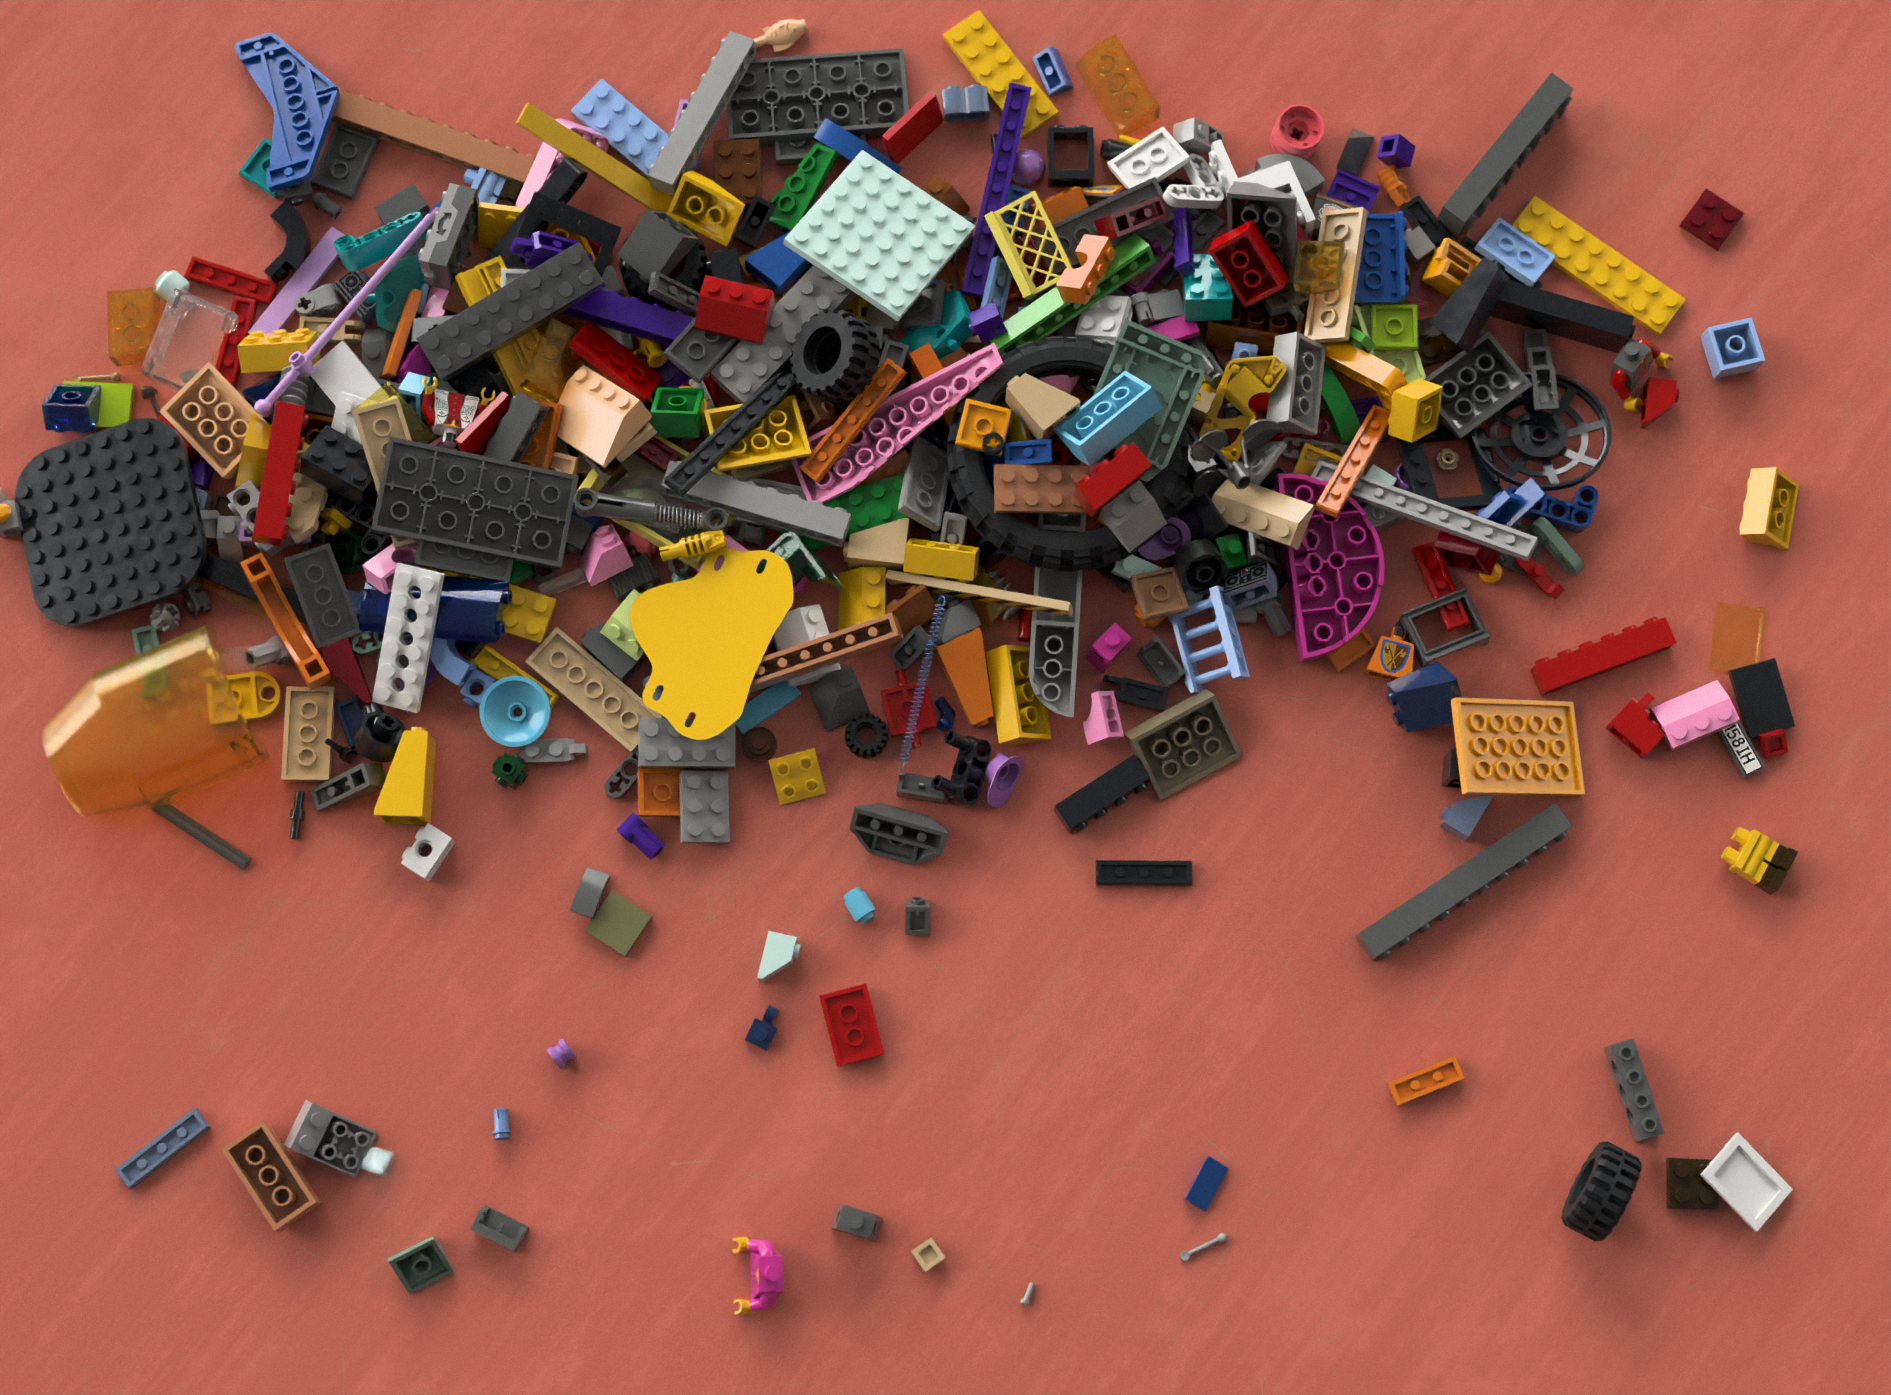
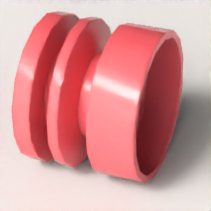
(1302, 124)

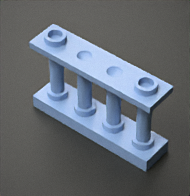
(1230, 642)

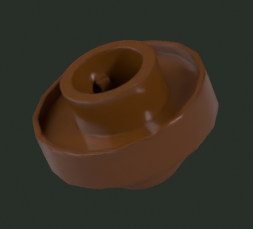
(759, 744)

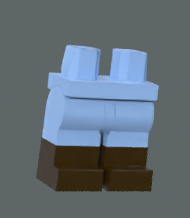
(492, 187)

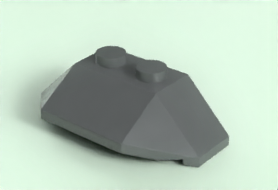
(375, 349)
(898, 833)

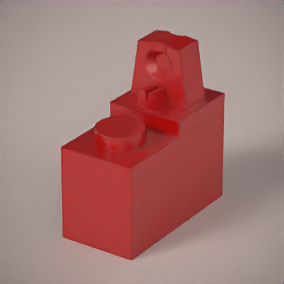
(1635, 728)

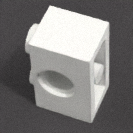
(428, 865)

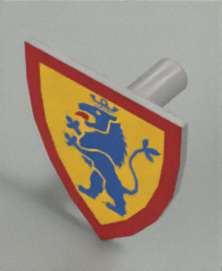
(1101, 192)

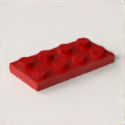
(615, 361)

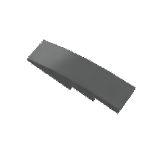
(1540, 370)

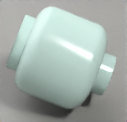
(168, 282)

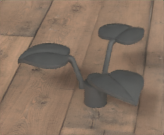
(1255, 436)

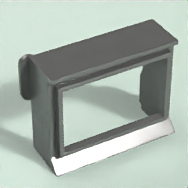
(1425, 657)

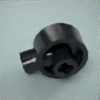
(378, 734)

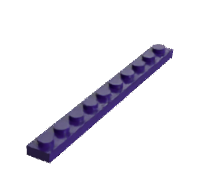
(996, 188)

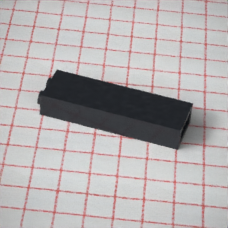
(1564, 316)

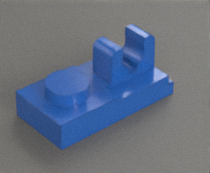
(1029, 452)

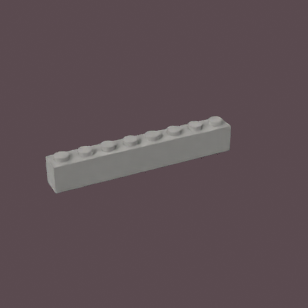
(702, 112)
(766, 506)

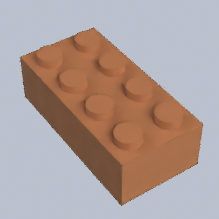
(271, 1176)

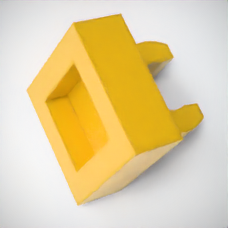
(334, 521)

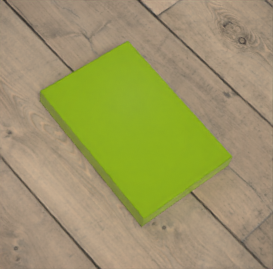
(115, 403)

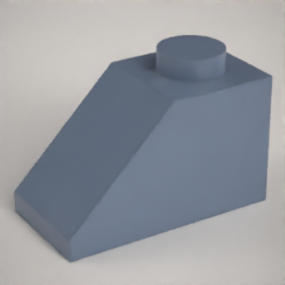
(1464, 816)

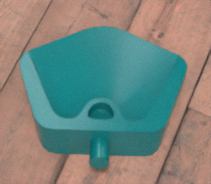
(393, 291)
(950, 334)

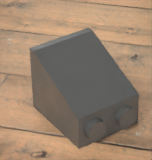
(656, 245)

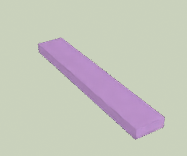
(302, 281)

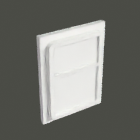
(1746, 1182)

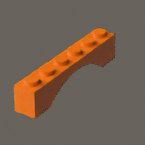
(285, 621)

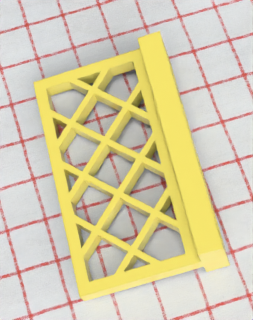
(1010, 249)

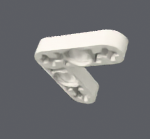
(1206, 195)

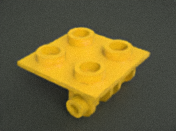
(797, 776)

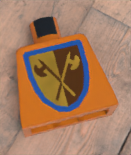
(1391, 657)

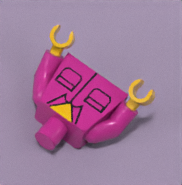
(766, 1274)

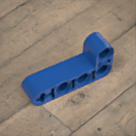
(1567, 509)

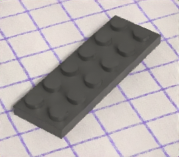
(1073, 228)

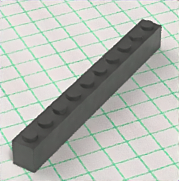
(1464, 881)

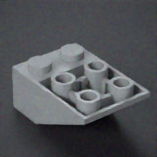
(330, 1138)

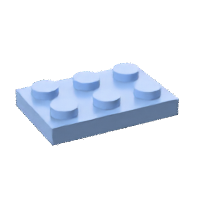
(1515, 251)

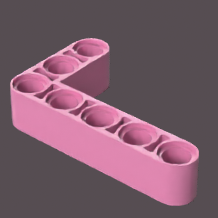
(549, 159)

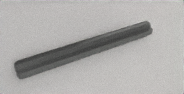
(204, 835)

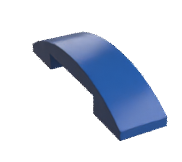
(848, 144)

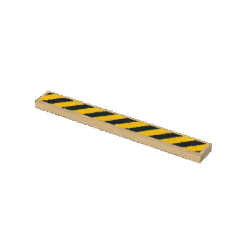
(981, 593)

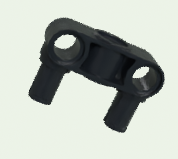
(967, 771)

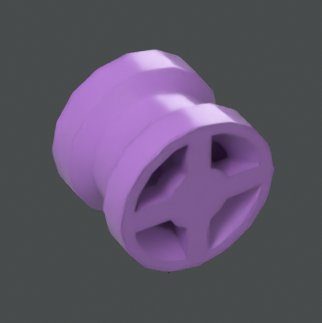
(561, 1053)

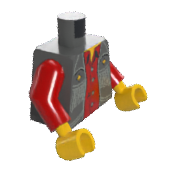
(1632, 365)

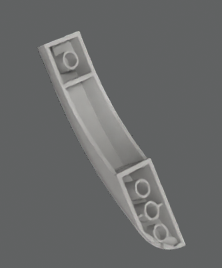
(1056, 636)

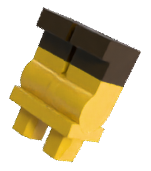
(1759, 859)

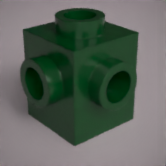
(516, 776)

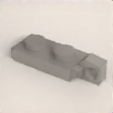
(552, 751)

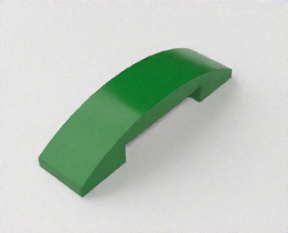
(1338, 407)

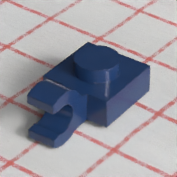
(762, 1032)

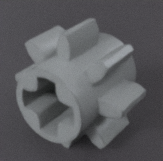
(165, 617)

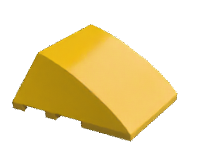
(255, 452)

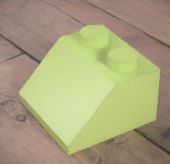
(619, 628)

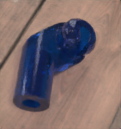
(947, 714)

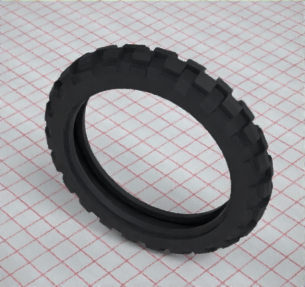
(1005, 530)

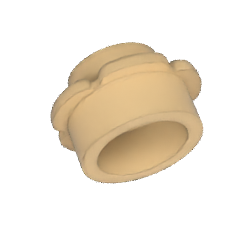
(1447, 465)

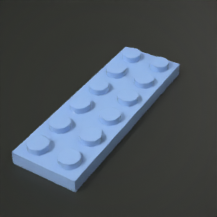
(623, 124)

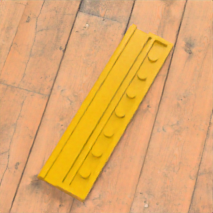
(514, 357)

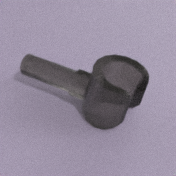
(150, 392)

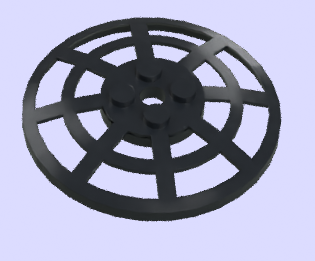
(1555, 437)

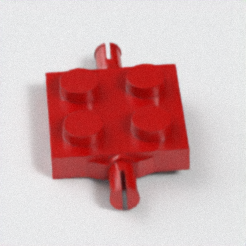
(897, 707)

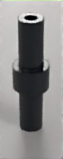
(297, 815)

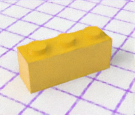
(941, 560)

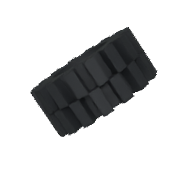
(866, 749)

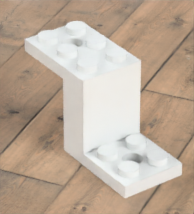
(1279, 177)

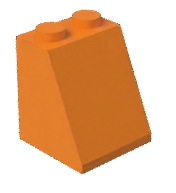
(1062, 205)

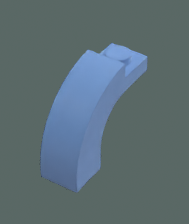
(449, 661)

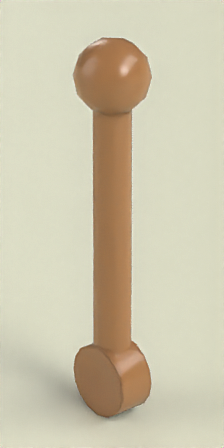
(115, 376)

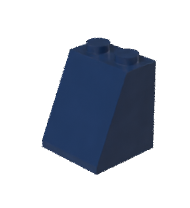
(1423, 697)

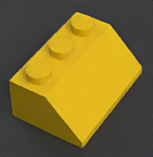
(1769, 508)
(862, 595)

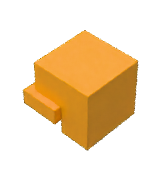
(1449, 267)

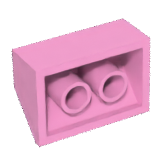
(1695, 715)

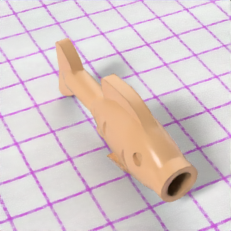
(782, 34)

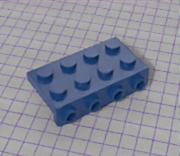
(1382, 261)

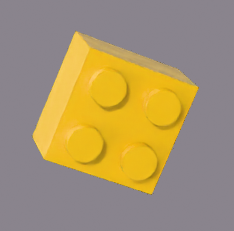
(1415, 410)

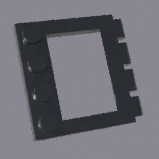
(571, 220)
(1420, 476)

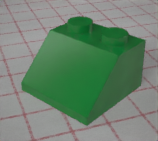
(677, 412)

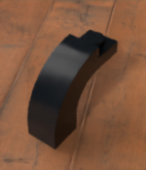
(297, 242)

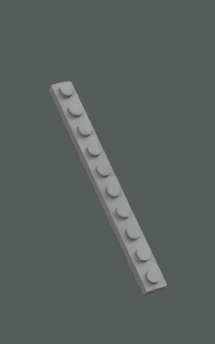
(1436, 514)

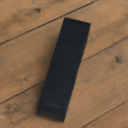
(358, 517)

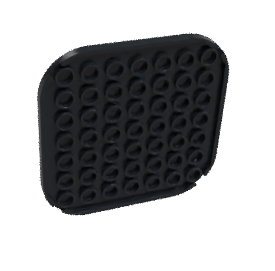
(110, 522)

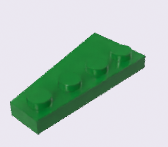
(802, 188)

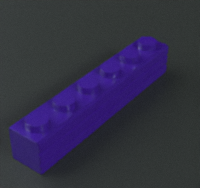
(1183, 242)

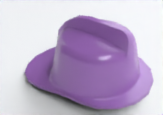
(1167, 540)
(1002, 777)

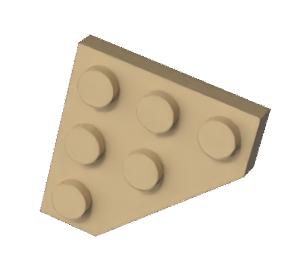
(307, 504)

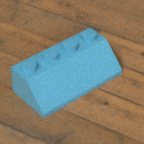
(1108, 418)

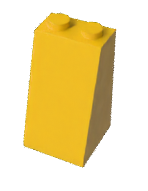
(409, 783)

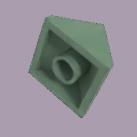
(421, 1264)

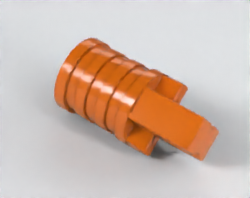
(1394, 185)

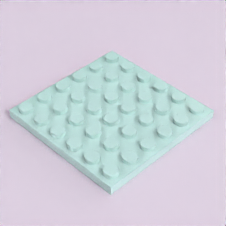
(879, 235)

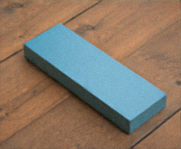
(766, 705)

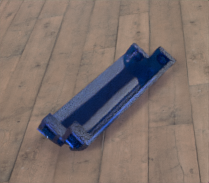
(466, 611)

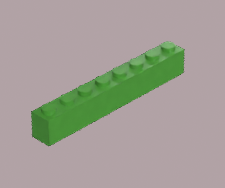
(1051, 313)

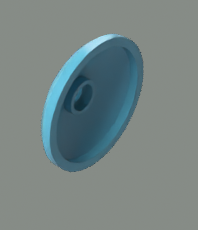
(499, 709)

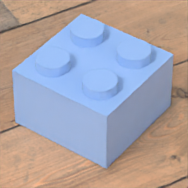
(1732, 348)

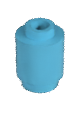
(859, 905)

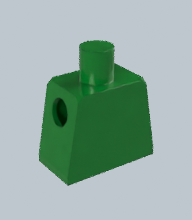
(1232, 553)

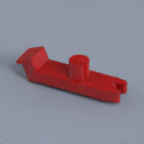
(1540, 577)

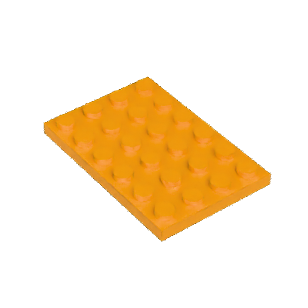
(1517, 747)

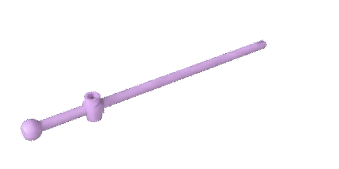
(302, 363)

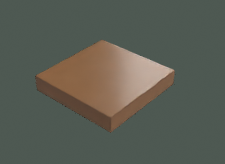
(1159, 593)

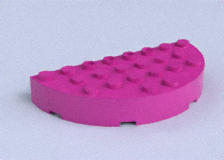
(1333, 573)

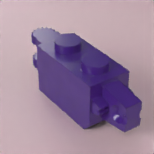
(540, 247)

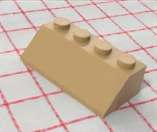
(1264, 512)

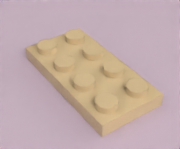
(306, 727)

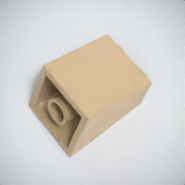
(1039, 404)
(878, 546)

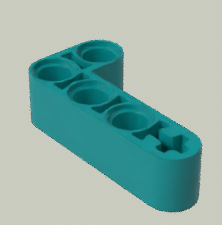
(378, 244)

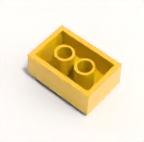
(272, 351)

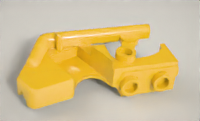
(1238, 384)

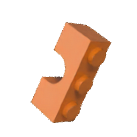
(1094, 257)

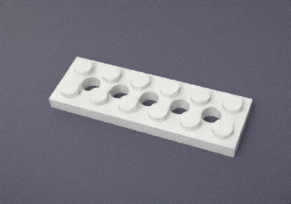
(422, 631)

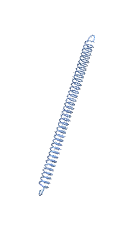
(923, 688)

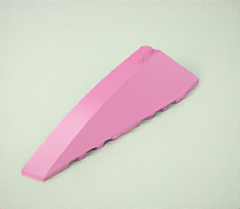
(897, 423)

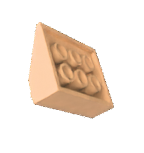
(599, 416)
(212, 419)

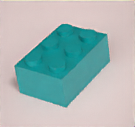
(1206, 292)

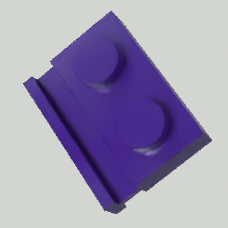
(1353, 190)

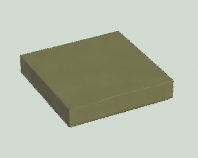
(618, 923)

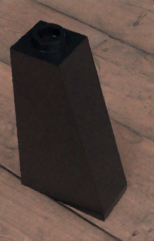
(1471, 304)

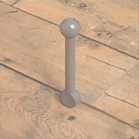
(1184, 1255)

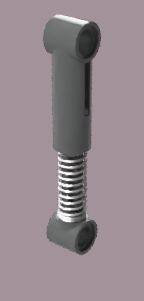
(645, 511)

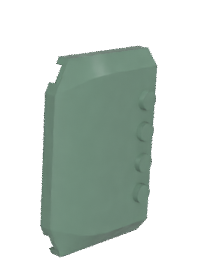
(1176, 377)

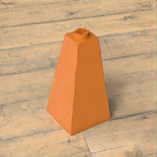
(967, 675)

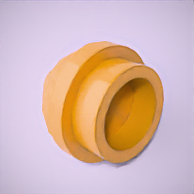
(1495, 575)

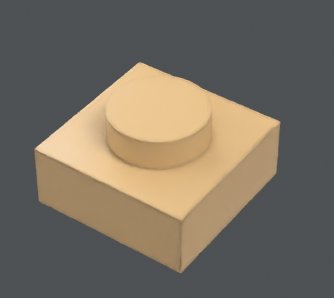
(928, 1254)

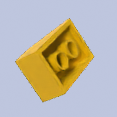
(706, 207)

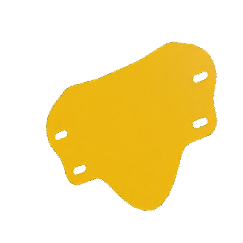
(711, 637)

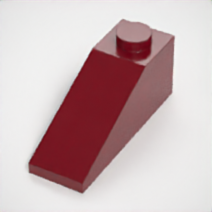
(1131, 218)
(344, 664)

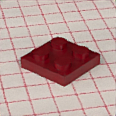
(1711, 219)

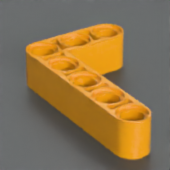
(1365, 369)

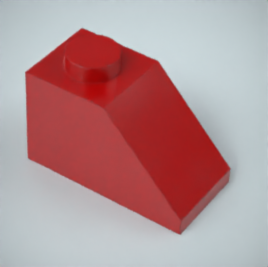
(1657, 399)

